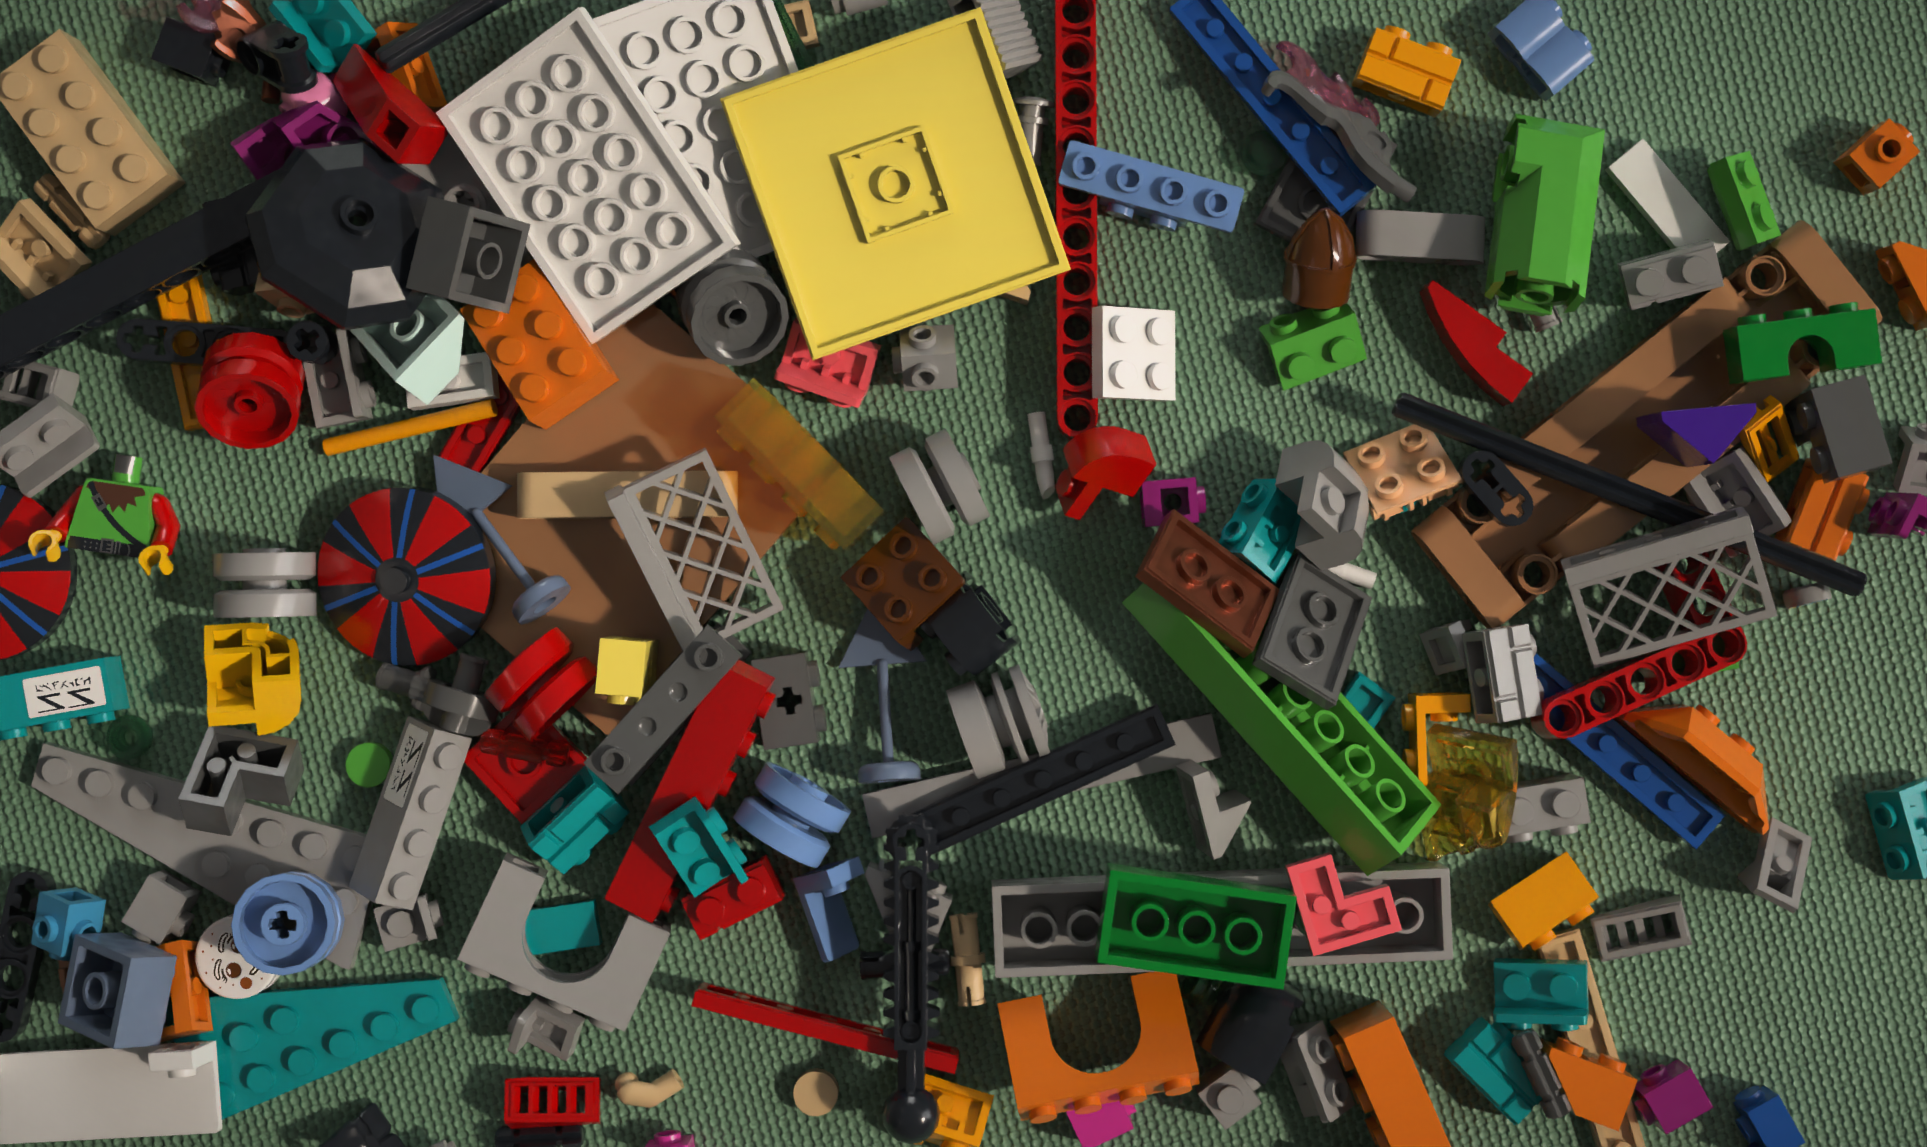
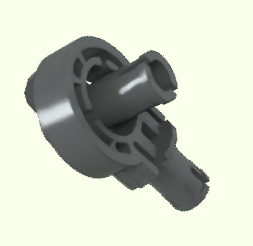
(448, 705)

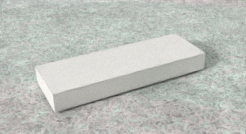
(1663, 198)

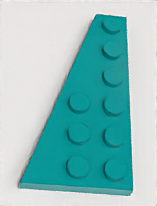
(309, 1032)

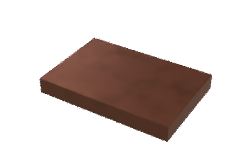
(1208, 583)

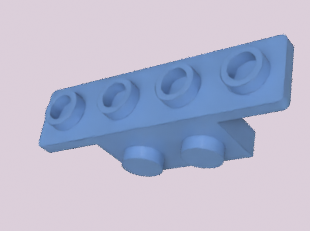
(1150, 189)

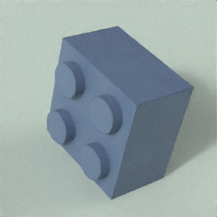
(117, 990)

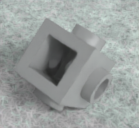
(926, 358)

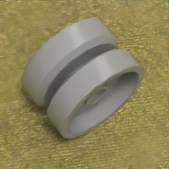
(940, 486)
(264, 583)

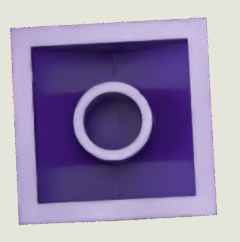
(1697, 434)

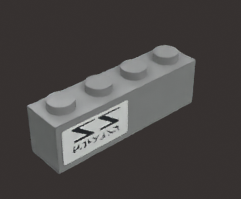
(409, 814)

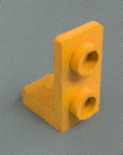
(1442, 708)

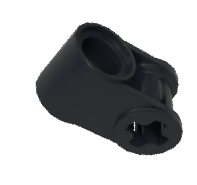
(278, 57)

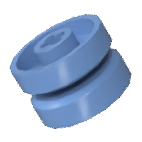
(792, 814)
(260, 927)

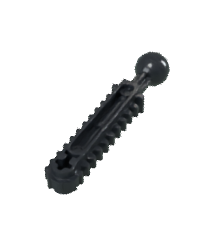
(911, 1111)

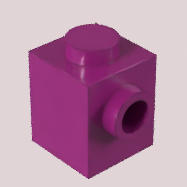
(1670, 1096)

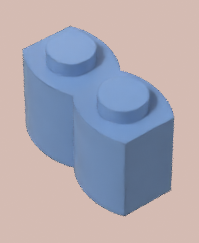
(1542, 46)

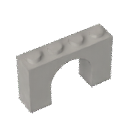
(603, 992)

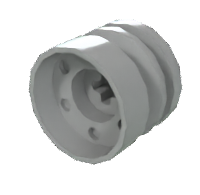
(998, 721)

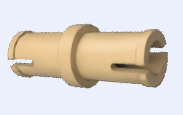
(967, 959)

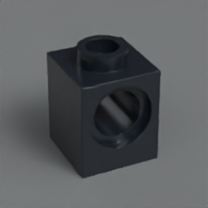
(189, 53)

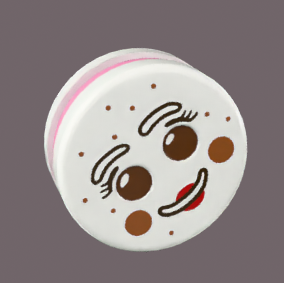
(223, 966)

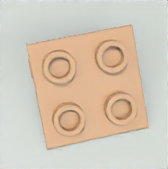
(1403, 470)

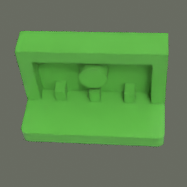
(1743, 200)
(1312, 343)

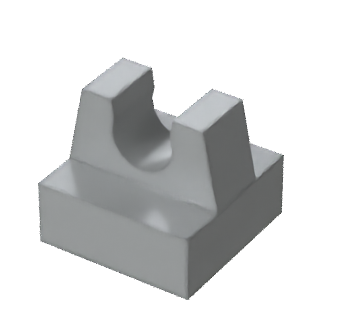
(1446, 646)

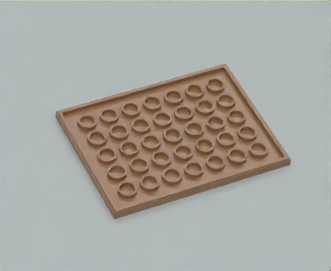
(640, 423)

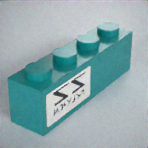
(60, 694)

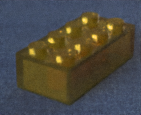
(800, 464)

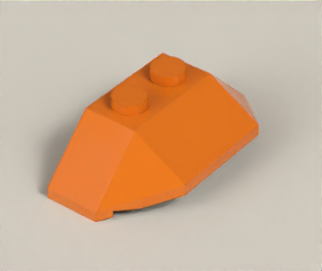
(1705, 757)

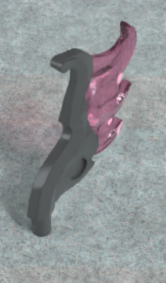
(1334, 105)

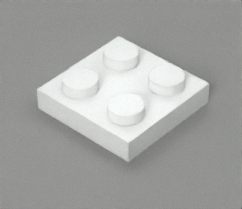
(1133, 354)

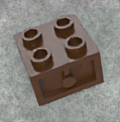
(903, 581)

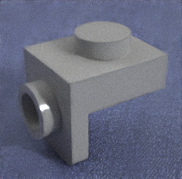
(545, 1029)

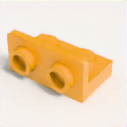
(961, 1113)

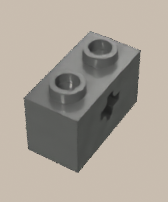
(780, 725)

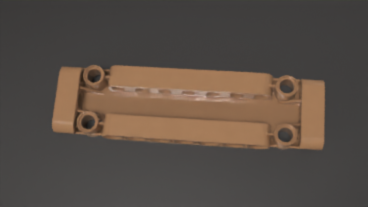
(1667, 371)

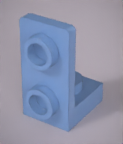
(825, 906)

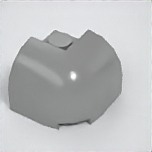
(1329, 501)

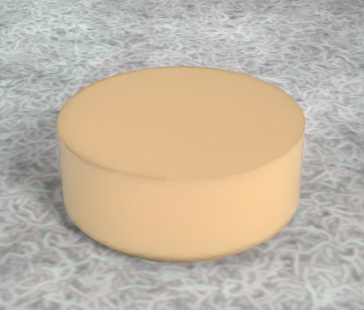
(816, 1092)

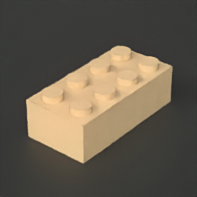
(87, 133)

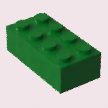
(1195, 926)

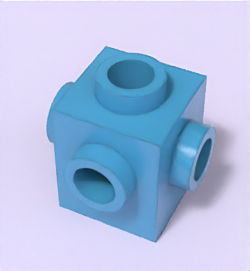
(61, 916)

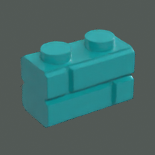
(575, 820)
(1494, 1068)

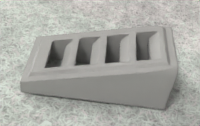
(53, 380)
(1654, 909)

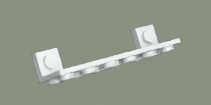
(109, 1093)

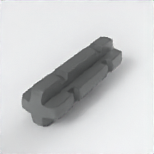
(1541, 1074)

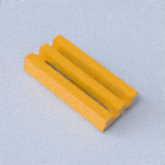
(1758, 424)

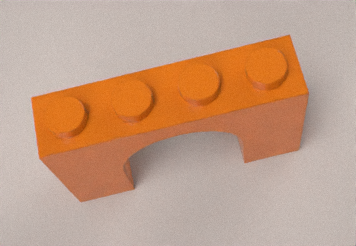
(1050, 1086)

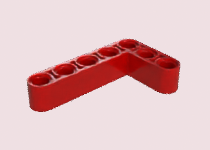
(1655, 666)

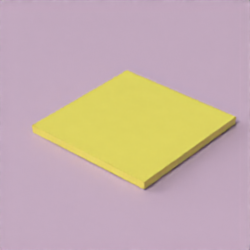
(895, 183)

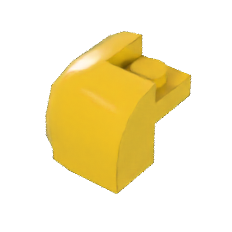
(251, 676)

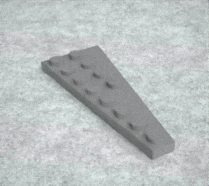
(265, 842)

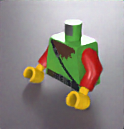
(114, 519)

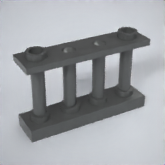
(665, 709)

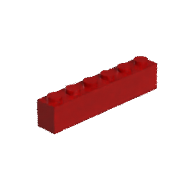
(699, 769)

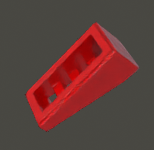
(534, 1085)

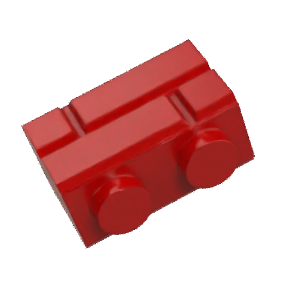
(732, 902)

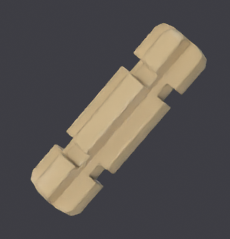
(61, 202)

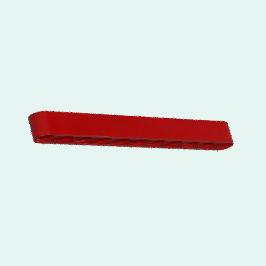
(1068, 216)

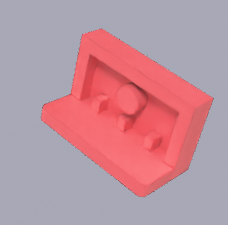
(838, 377)

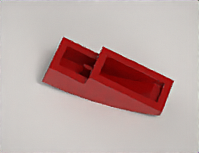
(1474, 344)

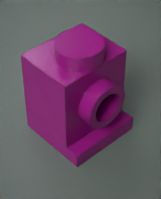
(1153, 495)

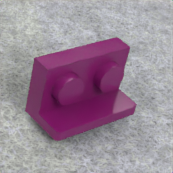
(1898, 515)

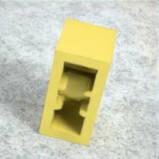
(626, 668)

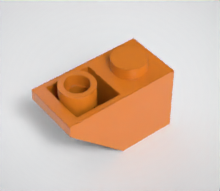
(1906, 270)
(1593, 1087)

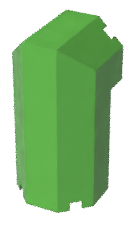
(1543, 215)

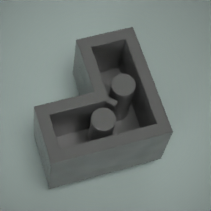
(1841, 427)
(235, 768)

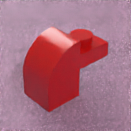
(1102, 459)

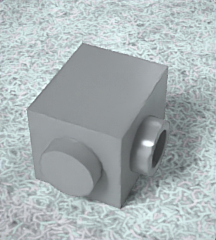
(162, 908)
(1228, 1093)

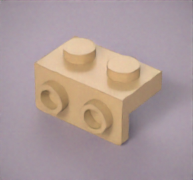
(36, 251)

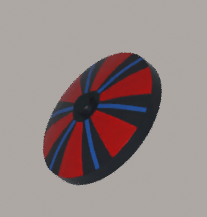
(406, 575)
(32, 589)

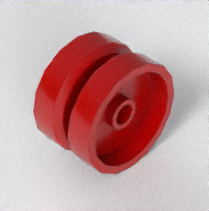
(249, 391)
(537, 678)

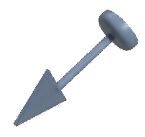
(475, 493)
(872, 647)

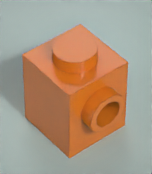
(1877, 156)

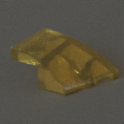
(1477, 786)

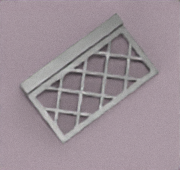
(1658, 549)
(655, 562)

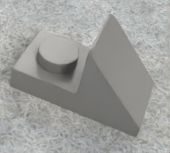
(1211, 814)
(1779, 865)

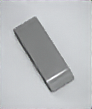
(1420, 237)

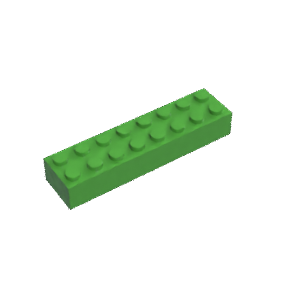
(1322, 755)

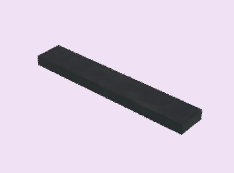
(1048, 776)

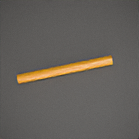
(410, 427)

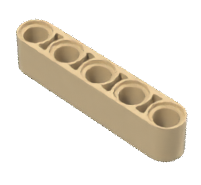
(583, 496)

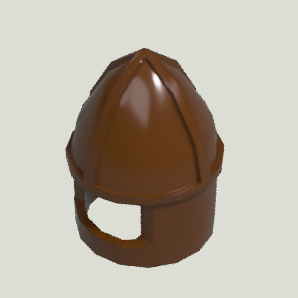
(1319, 262)

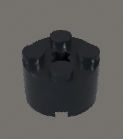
(971, 629)

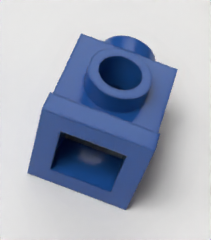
(1765, 1119)

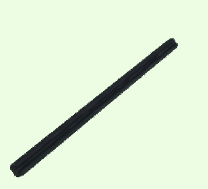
(1616, 489)

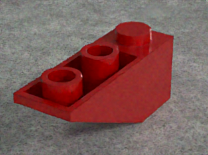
(388, 110)

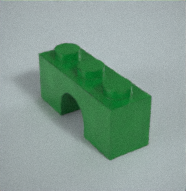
(1841, 339)

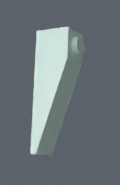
(421, 351)

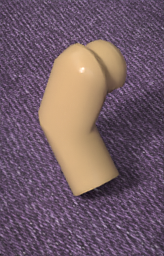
(646, 1094)

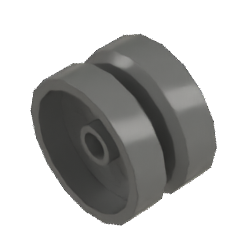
(733, 309)

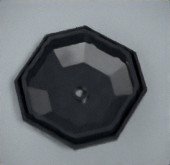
(321, 258)

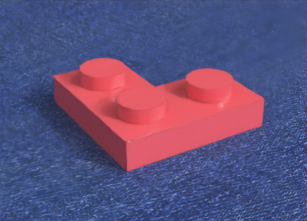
(1335, 919)

